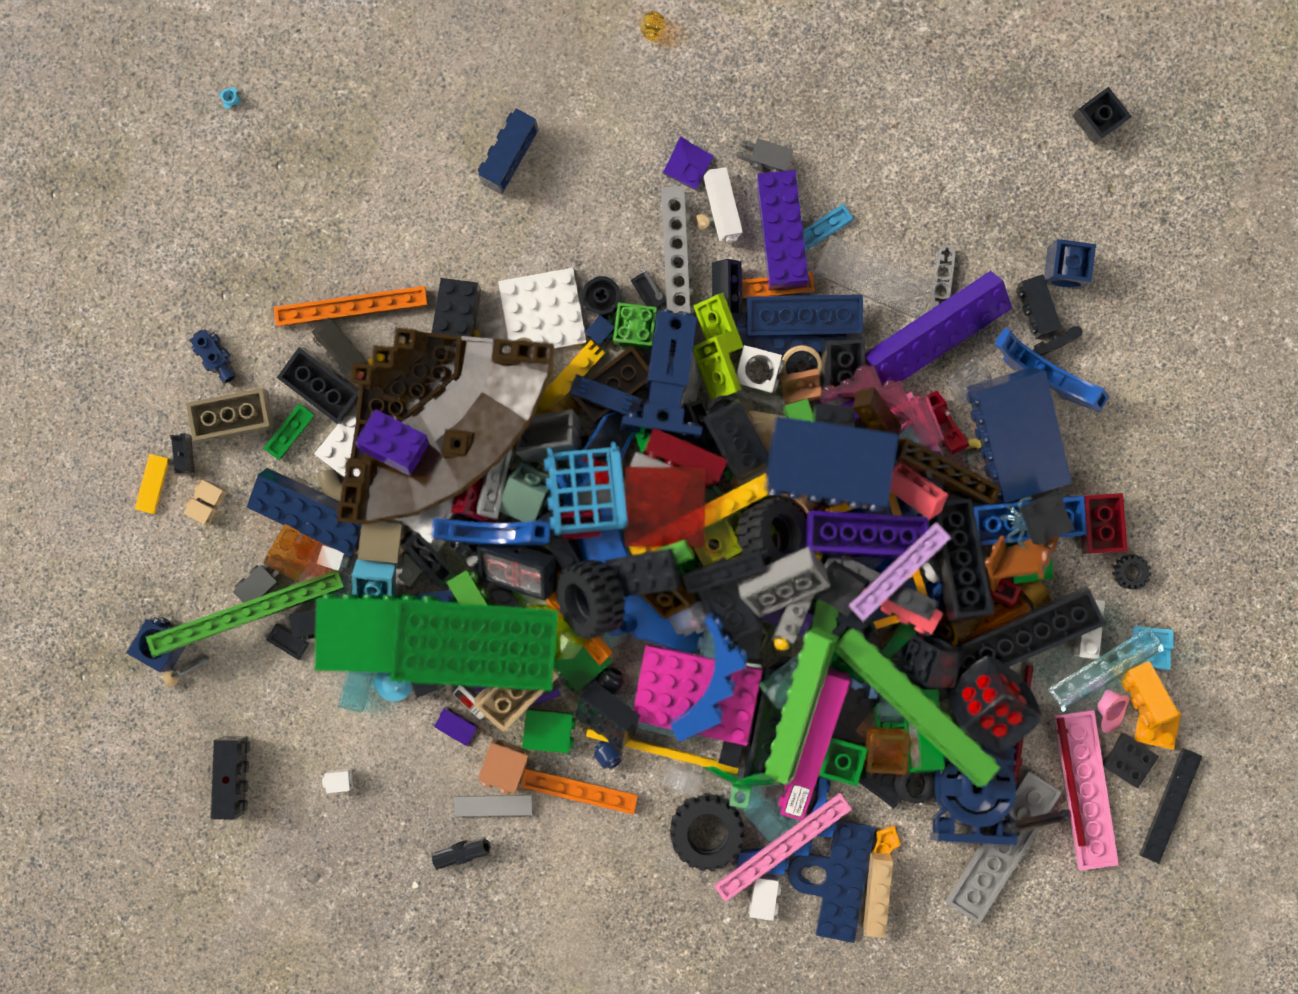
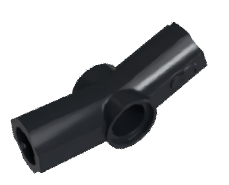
(461, 853)

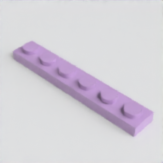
(899, 571)

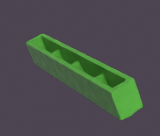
(801, 705)

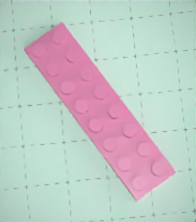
(1091, 791)

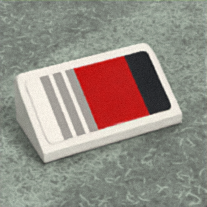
(467, 698)

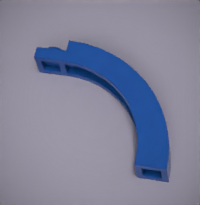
(491, 533)

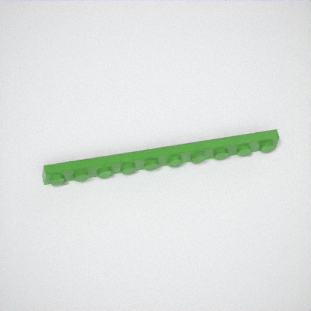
(244, 613)

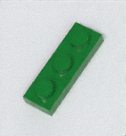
(289, 432)

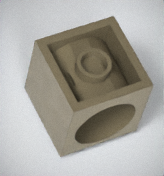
(382, 541)

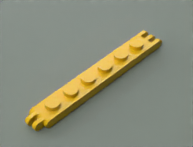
(562, 384)

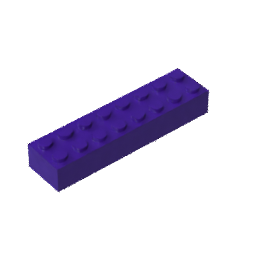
(940, 329)

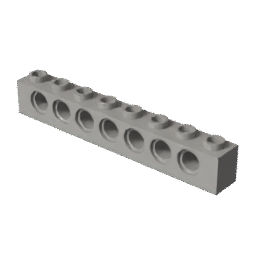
(672, 196)

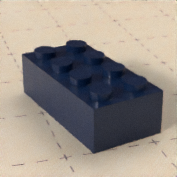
(508, 151)

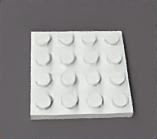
(543, 308)

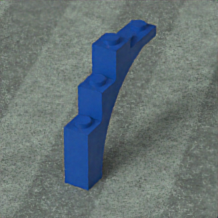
(1065, 384)
(705, 711)
(823, 787)

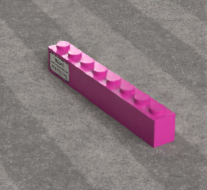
(800, 789)

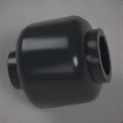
(611, 680)

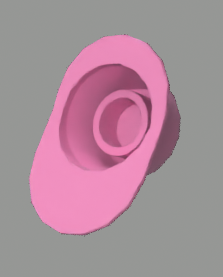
(1112, 709)

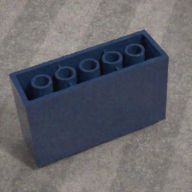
(1019, 433)
(830, 463)

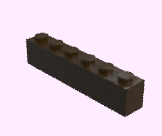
(946, 472)

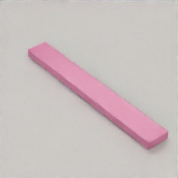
(782, 847)

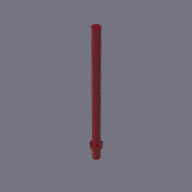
(1062, 731)

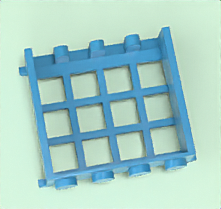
(616, 487)

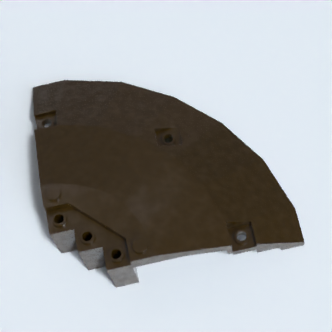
(445, 391)

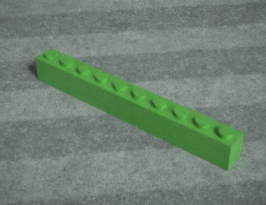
(916, 708)

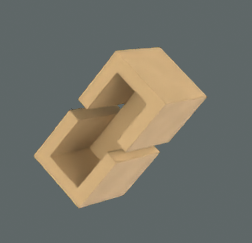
(201, 511)

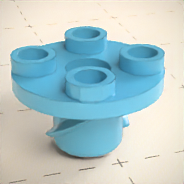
(391, 690)

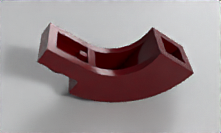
(953, 437)

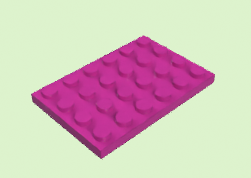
(677, 680)

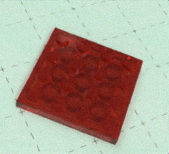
(664, 505)

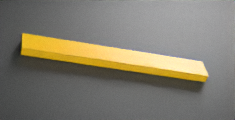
(669, 752)

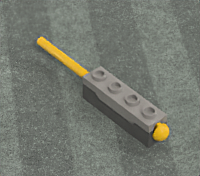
(791, 621)

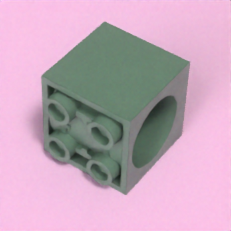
(525, 493)

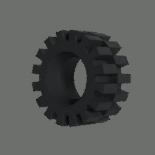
(1143, 572)

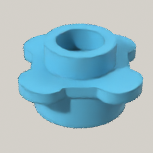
(225, 94)

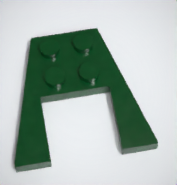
(899, 640)

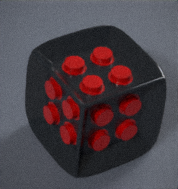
(994, 704)

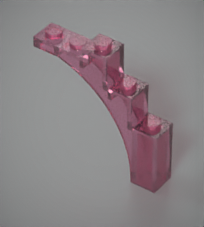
(916, 413)

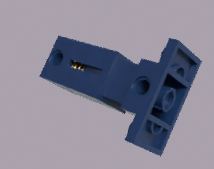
(667, 378)

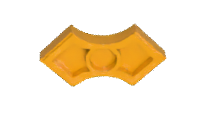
(886, 841)

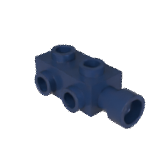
(209, 349)

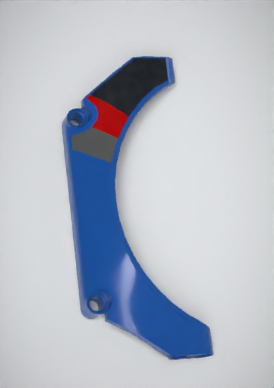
(639, 616)

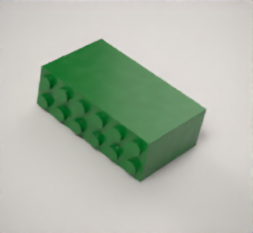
(356, 632)

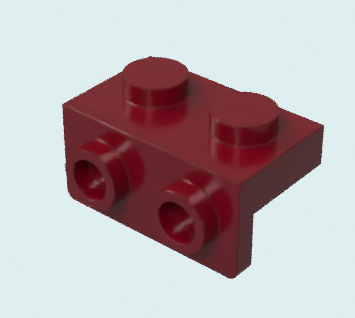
(585, 517)

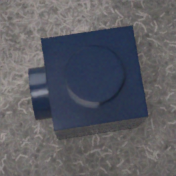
(601, 330)

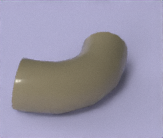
(330, 484)

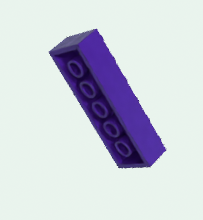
(782, 230)
(862, 534)

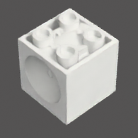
(773, 362)

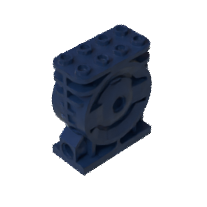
(944, 827)

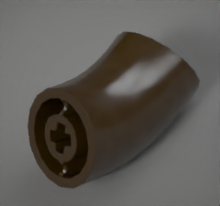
(958, 630)

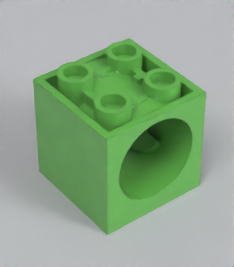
(634, 326)

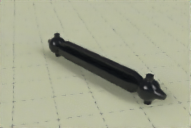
(1037, 821)

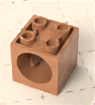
(503, 766)

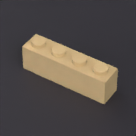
(878, 895)

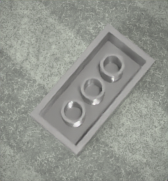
(783, 582)

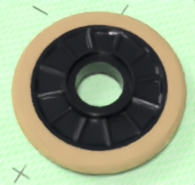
(798, 354)

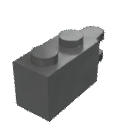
(766, 155)
(258, 584)

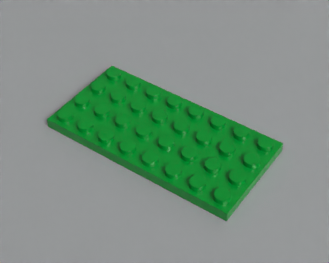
(473, 645)

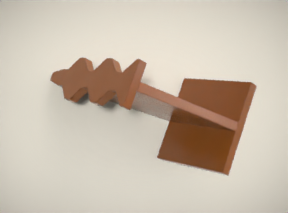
(1018, 560)

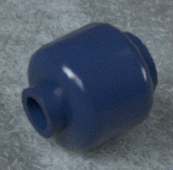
(607, 755)

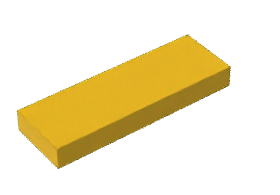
(152, 483)

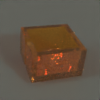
(287, 555)
(885, 751)

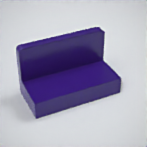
(456, 726)

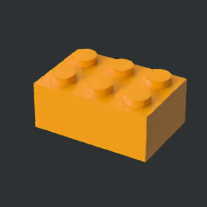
(1149, 696)

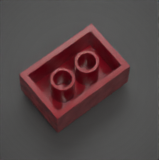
(1104, 524)

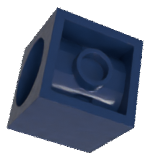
(1069, 264)
(141, 651)

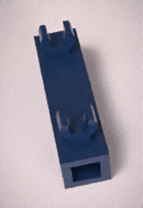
(606, 396)

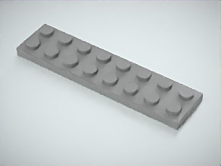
(995, 862)

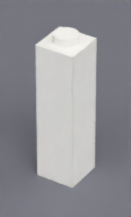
(723, 204)

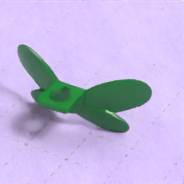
(743, 784)

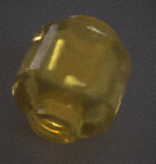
(652, 25)

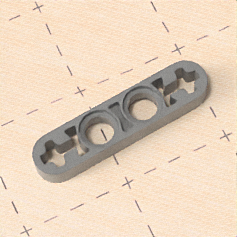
(940, 281)

